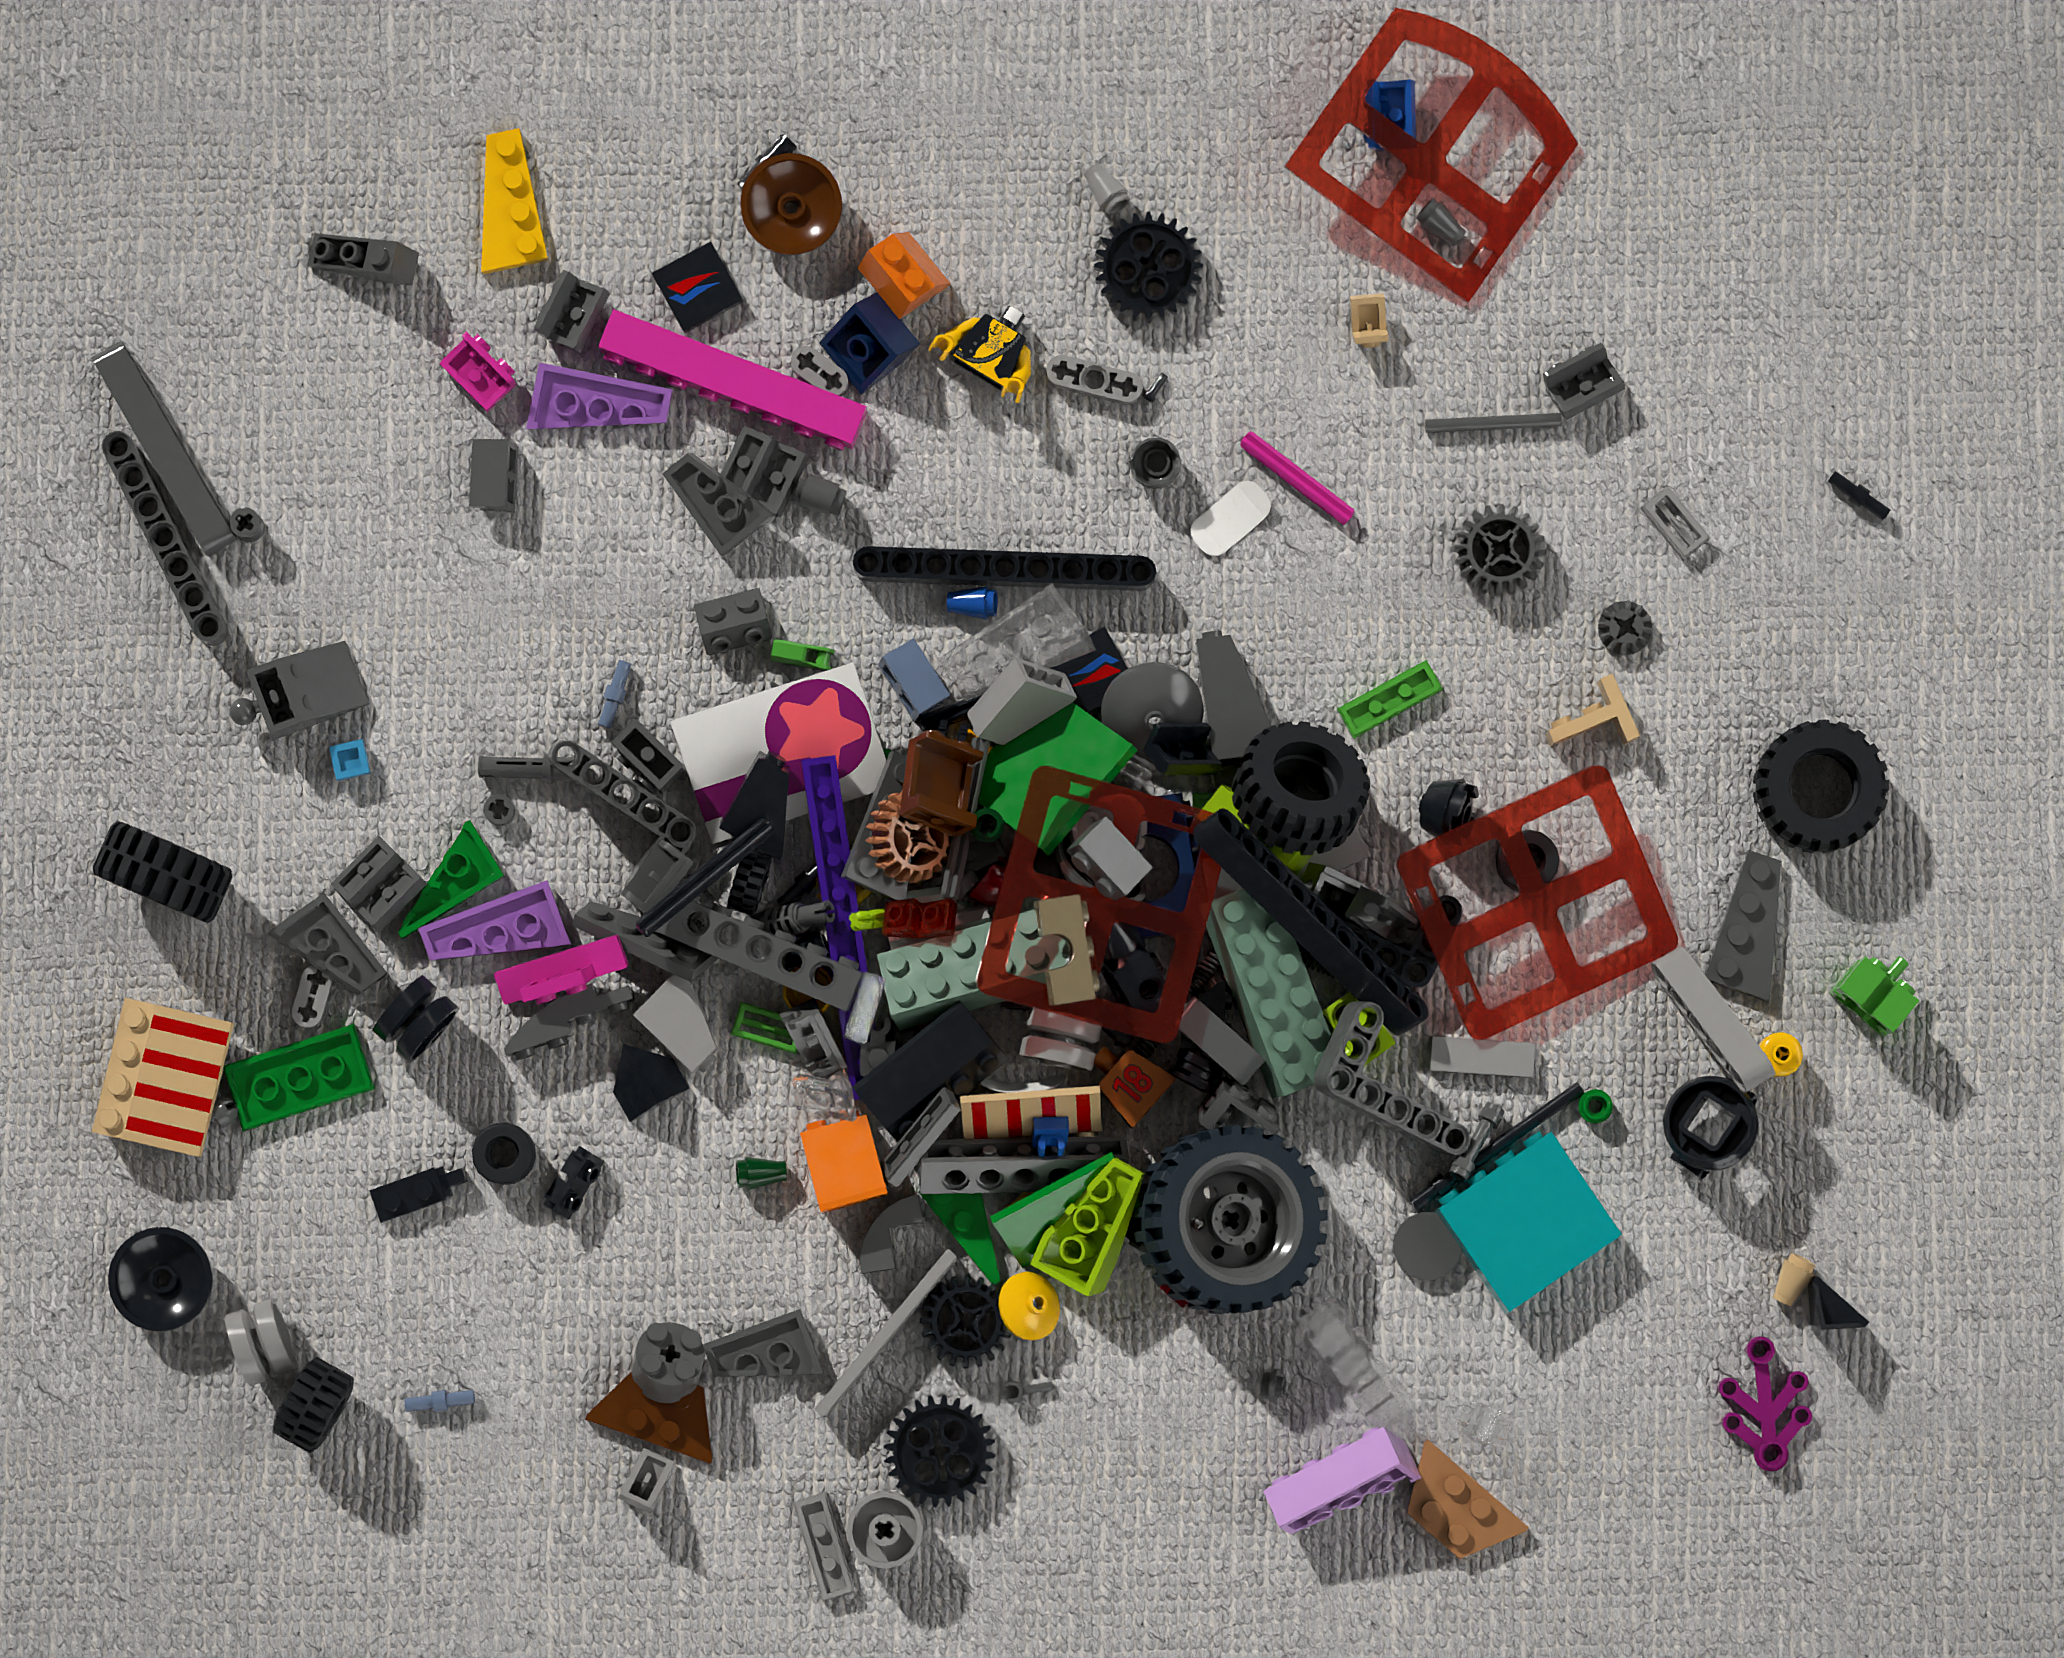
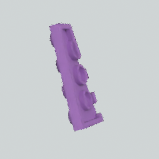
(587, 399)

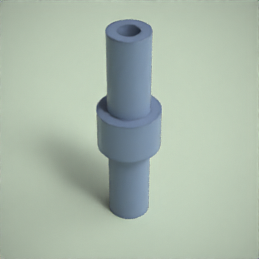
(614, 694)
(439, 1400)

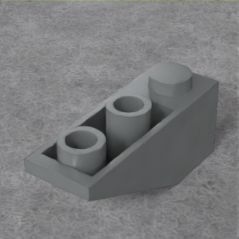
(364, 258)

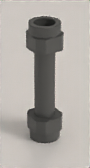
(1463, 1165)

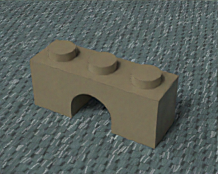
(1066, 919)

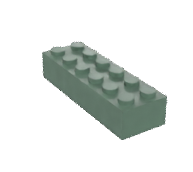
(940, 971)
(1269, 991)

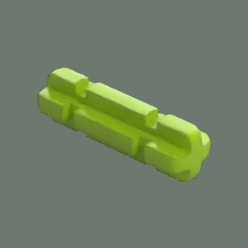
(867, 919)

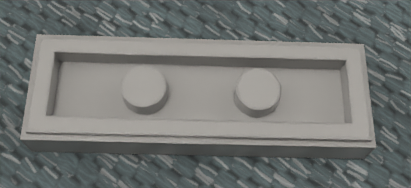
(1482, 1057)
(824, 1546)

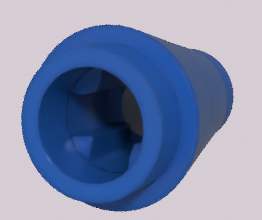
(974, 602)

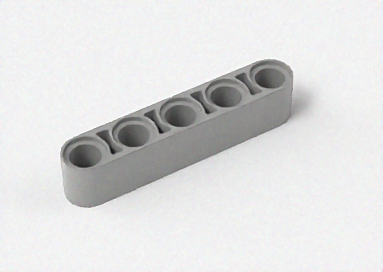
(1712, 1019)

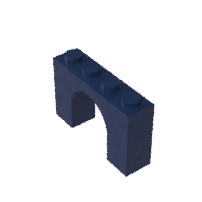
(1183, 847)

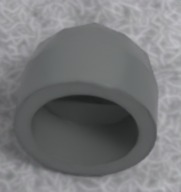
(222, 1112)

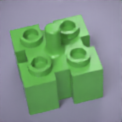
(1874, 994)

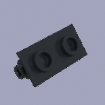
(567, 1196)

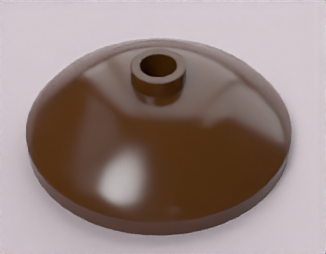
(795, 180)

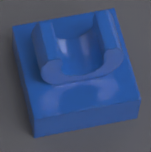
(1050, 1133)

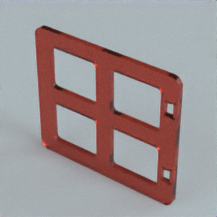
(1021, 881)
(1538, 901)

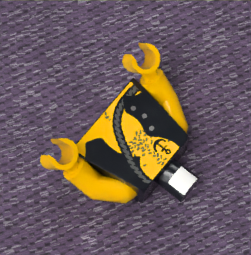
(990, 350)

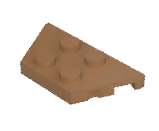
(1457, 1507)

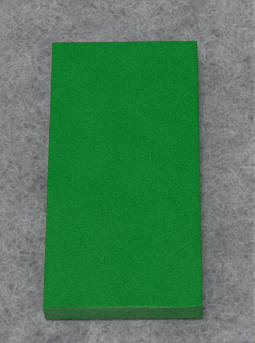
(299, 1077)
(1029, 1218)

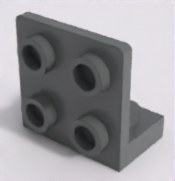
(1226, 1092)

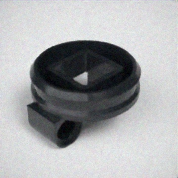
(1736, 1142)

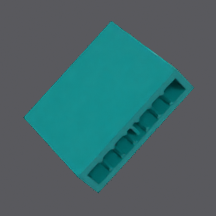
(1527, 1221)

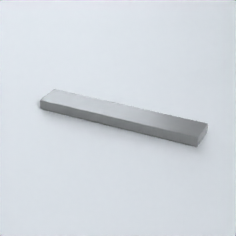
(886, 1333)

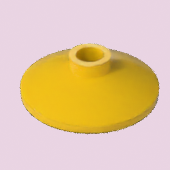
(1018, 1309)

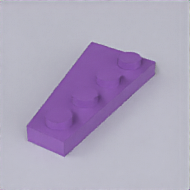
(507, 924)

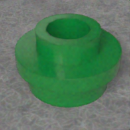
(1606, 1106)

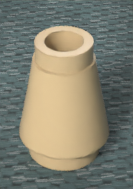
(1793, 1278)

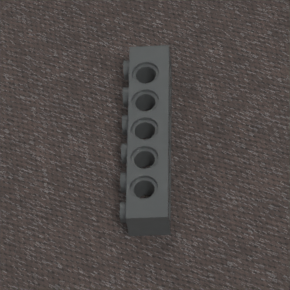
(838, 993)
(1007, 1163)

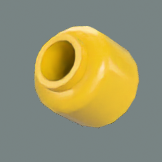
(1792, 1050)

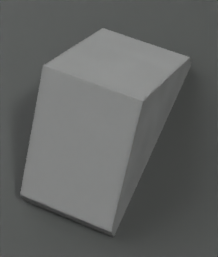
(646, 1480)

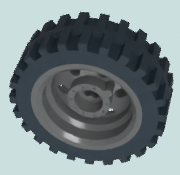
(1281, 1244)

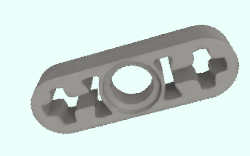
(1073, 363)

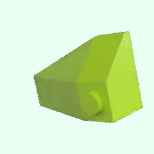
(1091, 1232)

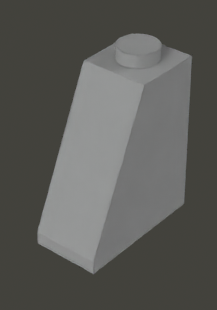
(1019, 701)
(679, 1023)

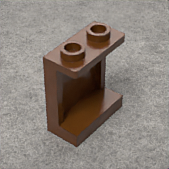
(939, 783)

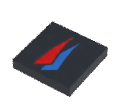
(697, 287)
(1093, 671)

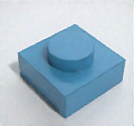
(350, 760)

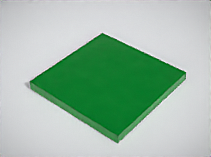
(1064, 741)

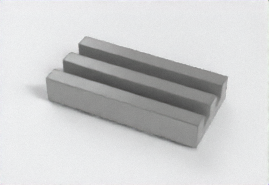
(1664, 530)

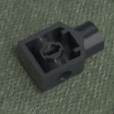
(1128, 965)

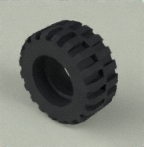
(1853, 754)
(1290, 820)
(162, 871)

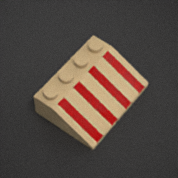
(162, 1077)
(1013, 1112)

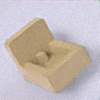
(1368, 320)

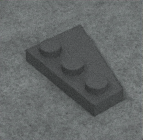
(716, 503)
(330, 944)

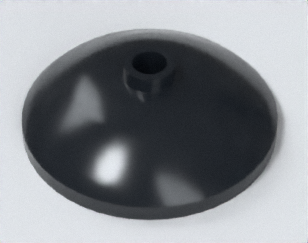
(136, 1274)

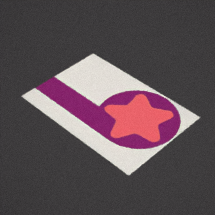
(795, 720)

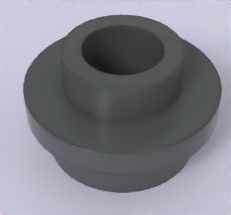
(1273, 1385)

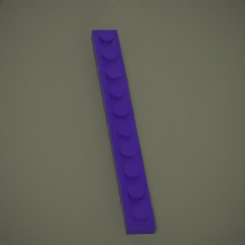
(831, 855)

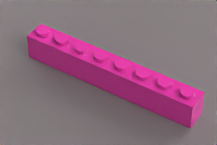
(732, 379)

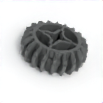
(1487, 540)

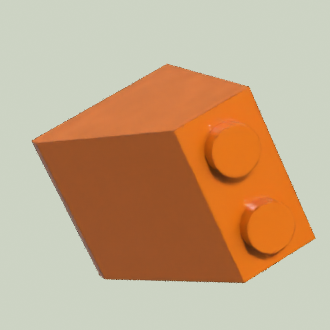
(843, 1163)

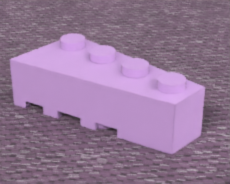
(1341, 1479)

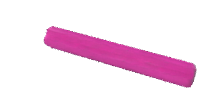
(1297, 477)

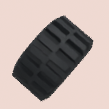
(313, 1405)

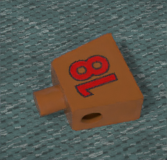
(1131, 1083)

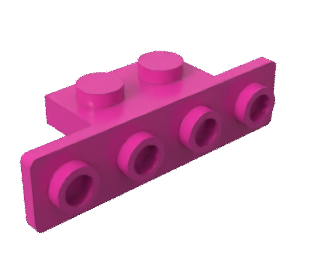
(561, 971)

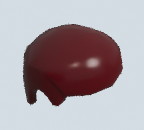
(988, 889)

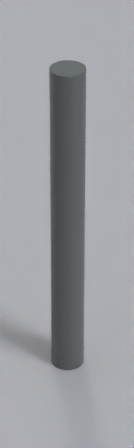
(1493, 422)

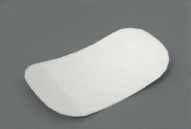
(1230, 518)
(1021, 1087)

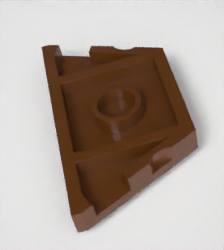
(675, 1425)

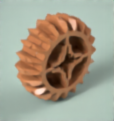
(894, 845)

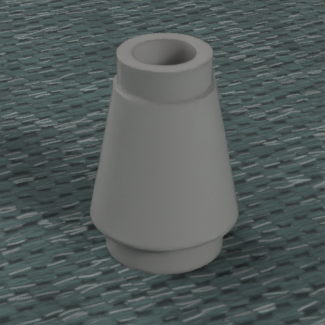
(1108, 192)

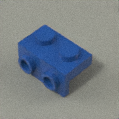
(1396, 103)

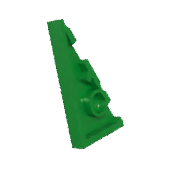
(461, 875)
(967, 1222)

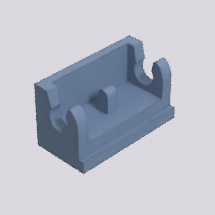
(913, 679)

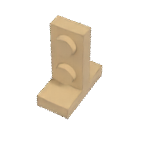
(1596, 715)

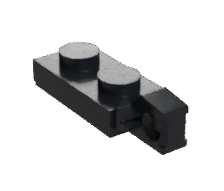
(415, 1192)

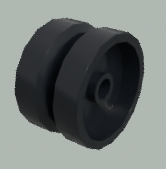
(415, 1019)

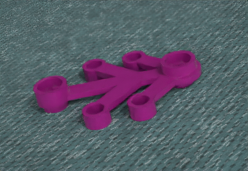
(1765, 1409)

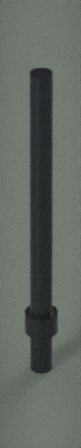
(1442, 1184)

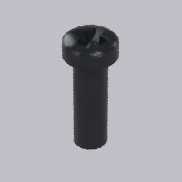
(1149, 396)

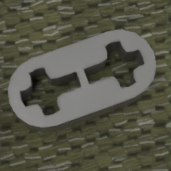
(824, 365)
(305, 993)

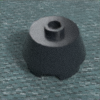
(1446, 806)

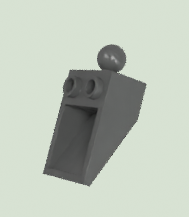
(309, 689)

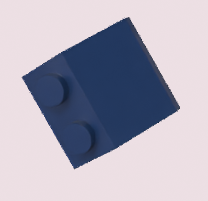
(869, 342)

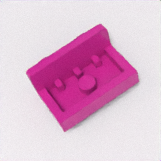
(478, 371)

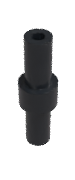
(1859, 495)
(804, 883)

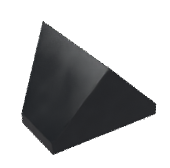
(646, 1081)
(1830, 1310)

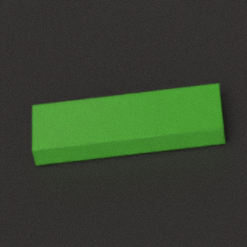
(1389, 699)

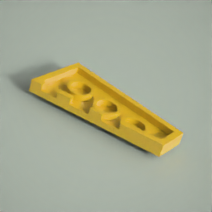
(510, 211)

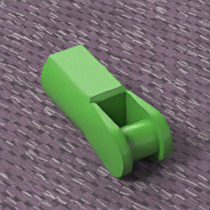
(796, 654)

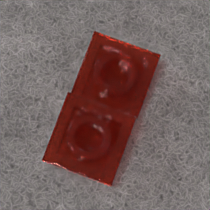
(919, 920)

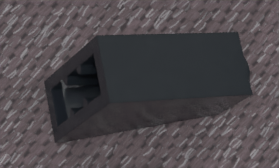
(761, 796)

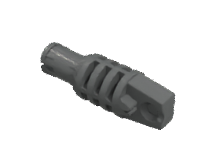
(795, 917)

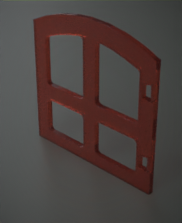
(1427, 161)

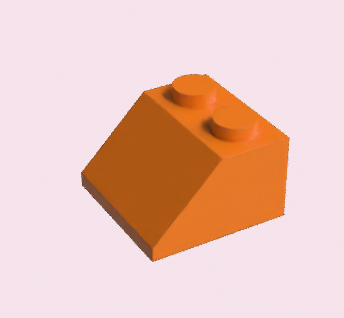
(902, 273)

